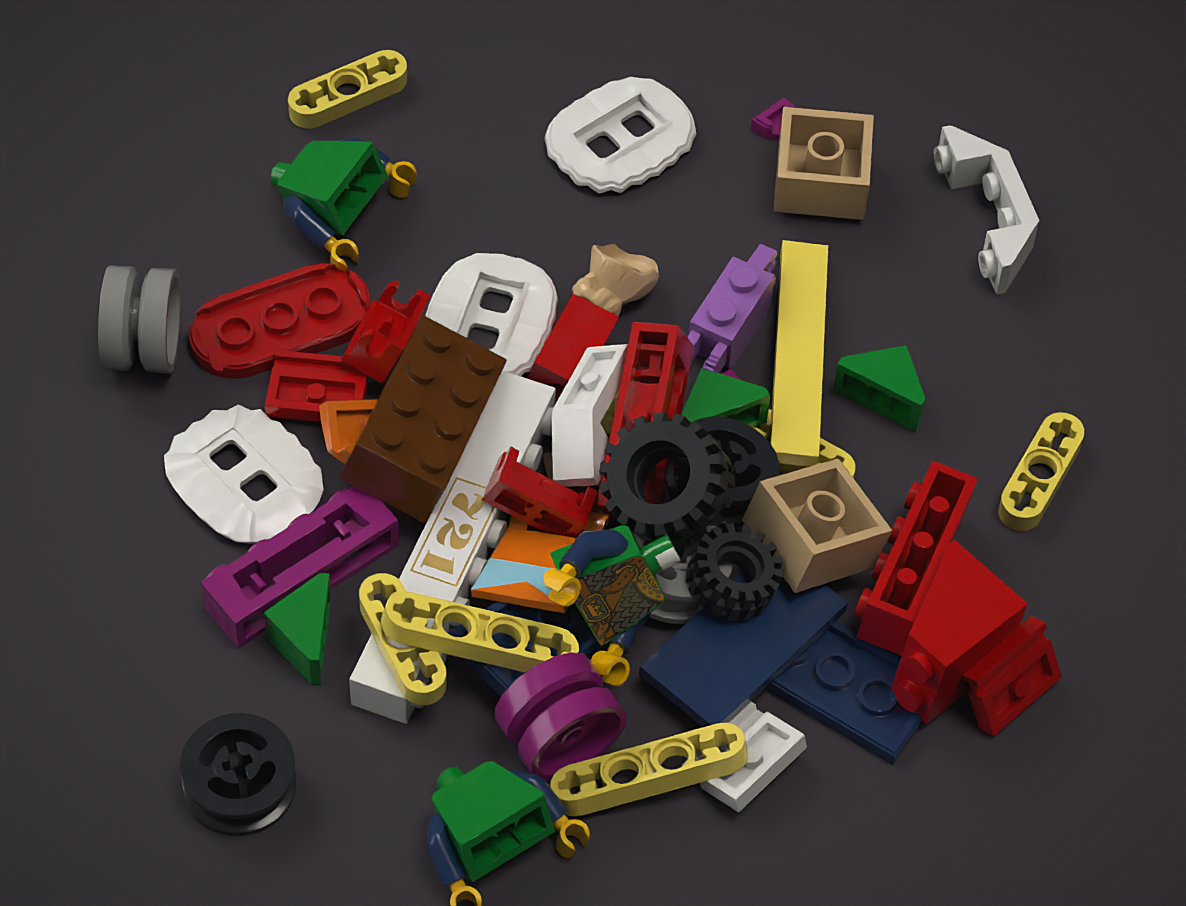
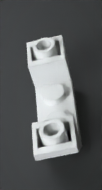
(975, 161)
(577, 415)

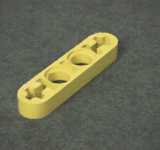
(480, 627)
(651, 776)

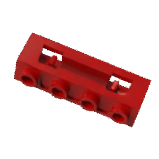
(661, 387)

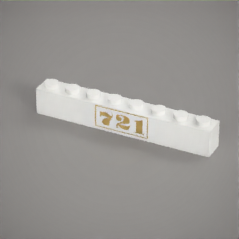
(460, 528)

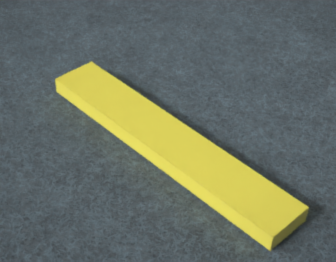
(799, 353)

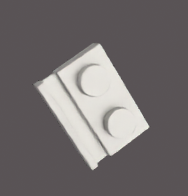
(770, 750)

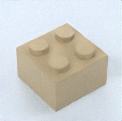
(823, 163)
(818, 524)

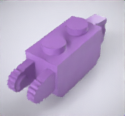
(733, 309)

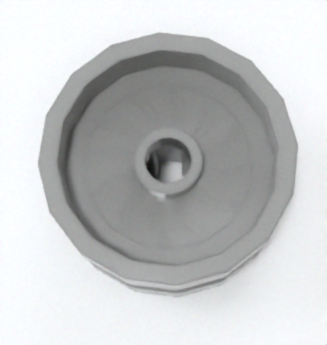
(139, 319)

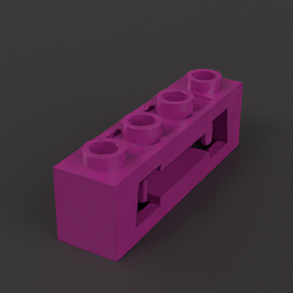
(295, 556)

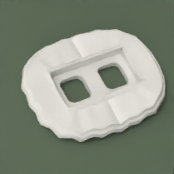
(602, 115)
(521, 328)
(217, 493)

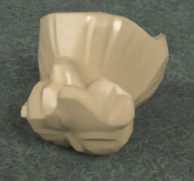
(616, 278)

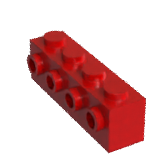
(918, 546)

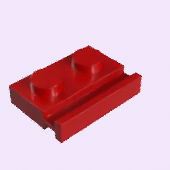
(306, 381)
(1012, 676)

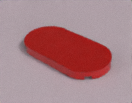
(290, 312)

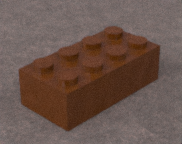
(423, 419)

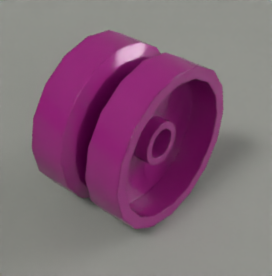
(560, 714)

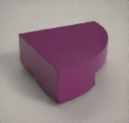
(769, 121)

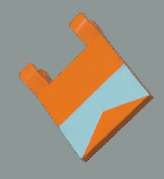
(520, 561)

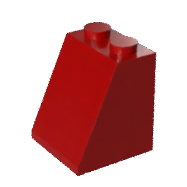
(955, 627)

